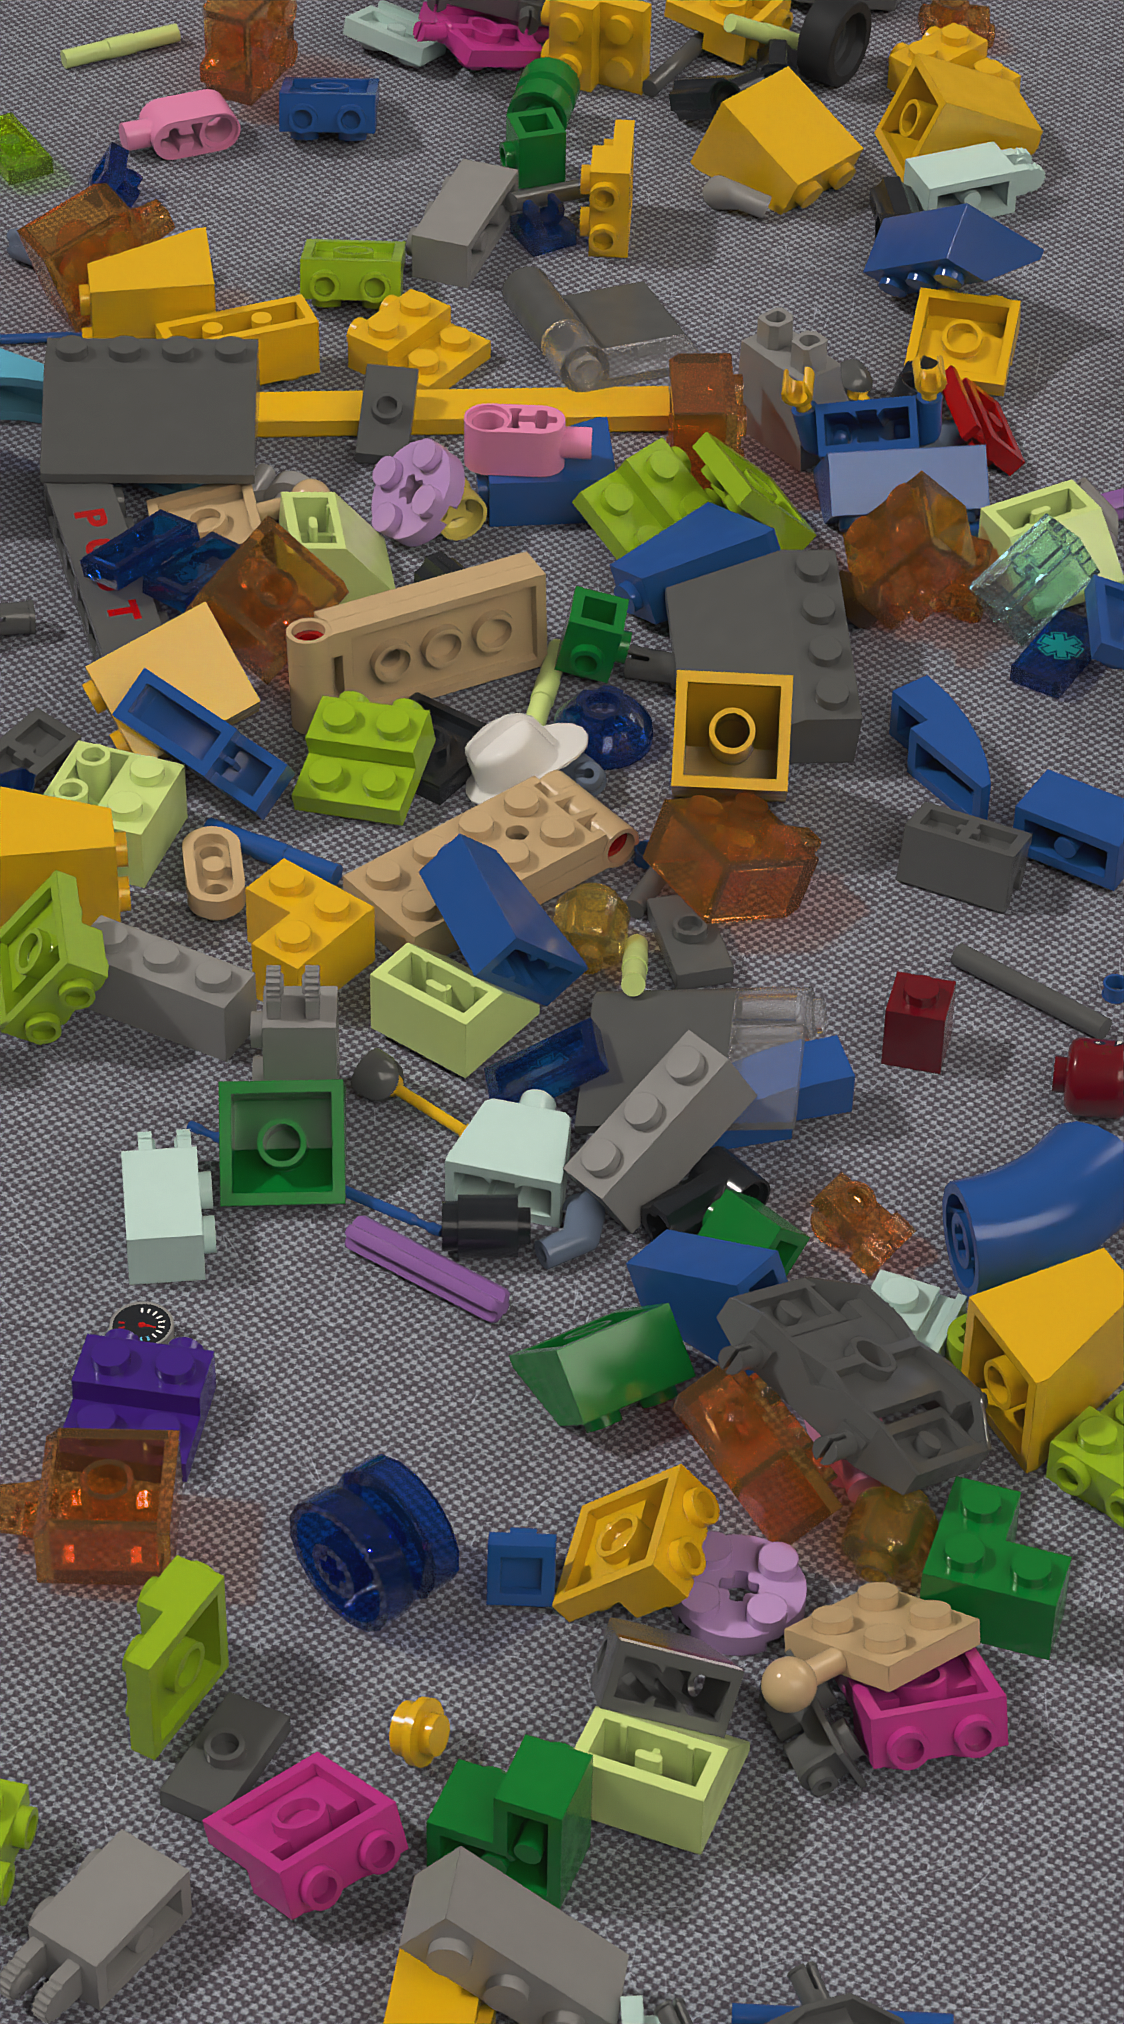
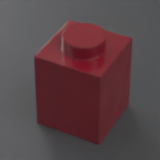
(918, 1022)

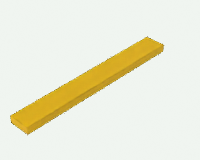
(444, 409)

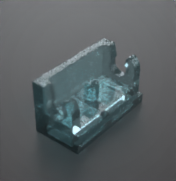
(1034, 579)

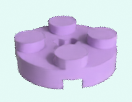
(410, 512)
(752, 1564)

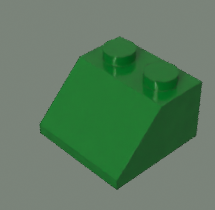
(282, 1143)
(607, 1366)

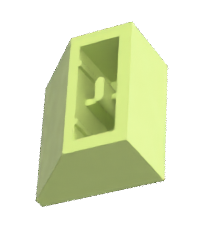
(1069, 505)
(339, 540)
(143, 794)
(444, 1009)
(659, 1777)

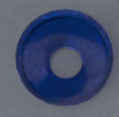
(614, 737)

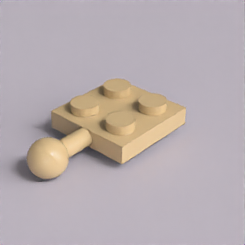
(226, 508)
(869, 1637)

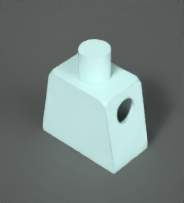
(514, 1152)

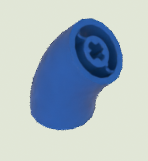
(1036, 1209)

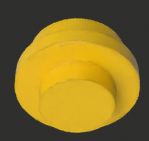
(419, 1731)

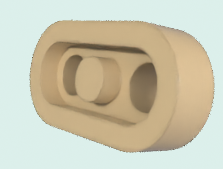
(213, 873)

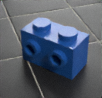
(1074, 828)

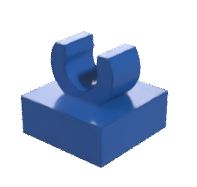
(521, 1568)

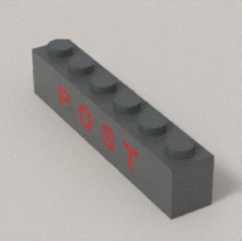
(80, 521)

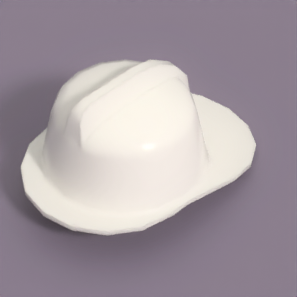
(517, 749)

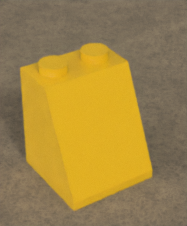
(953, 108)
(779, 143)
(149, 286)
(186, 654)
(731, 734)
(65, 836)
(1046, 1350)

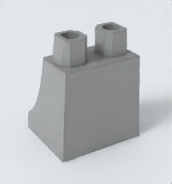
(762, 365)

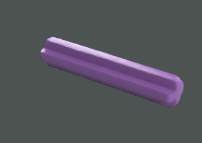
(427, 1269)

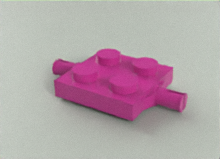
(479, 37)

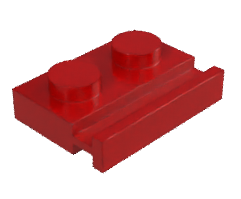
(983, 420)

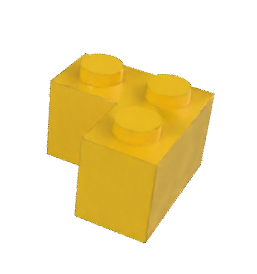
(307, 921)

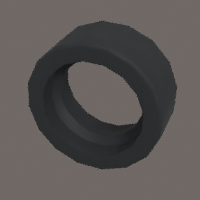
(834, 40)

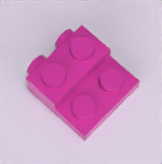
(939, 1714)
(309, 1835)

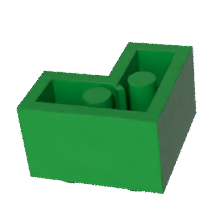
(988, 1576)
(521, 1820)

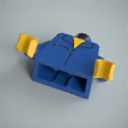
(868, 423)

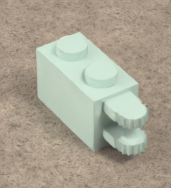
(975, 176)
(164, 1211)

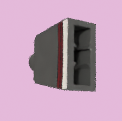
(653, 1677)

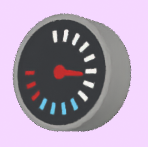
(146, 1320)

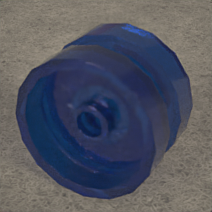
(374, 1542)

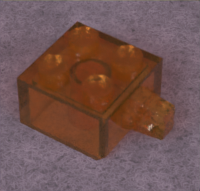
(247, 46)
(84, 231)
(705, 399)
(909, 551)
(264, 591)
(732, 857)
(759, 1452)
(101, 1506)

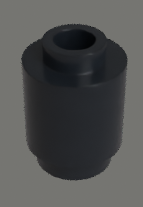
(485, 1226)

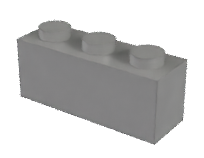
(462, 223)
(174, 991)
(661, 1129)
(511, 1945)

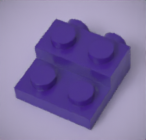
(144, 1387)

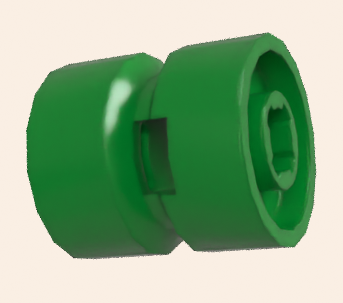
(547, 84)

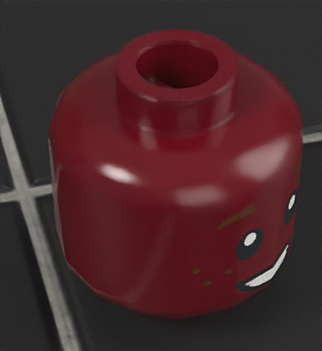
(1092, 1078)

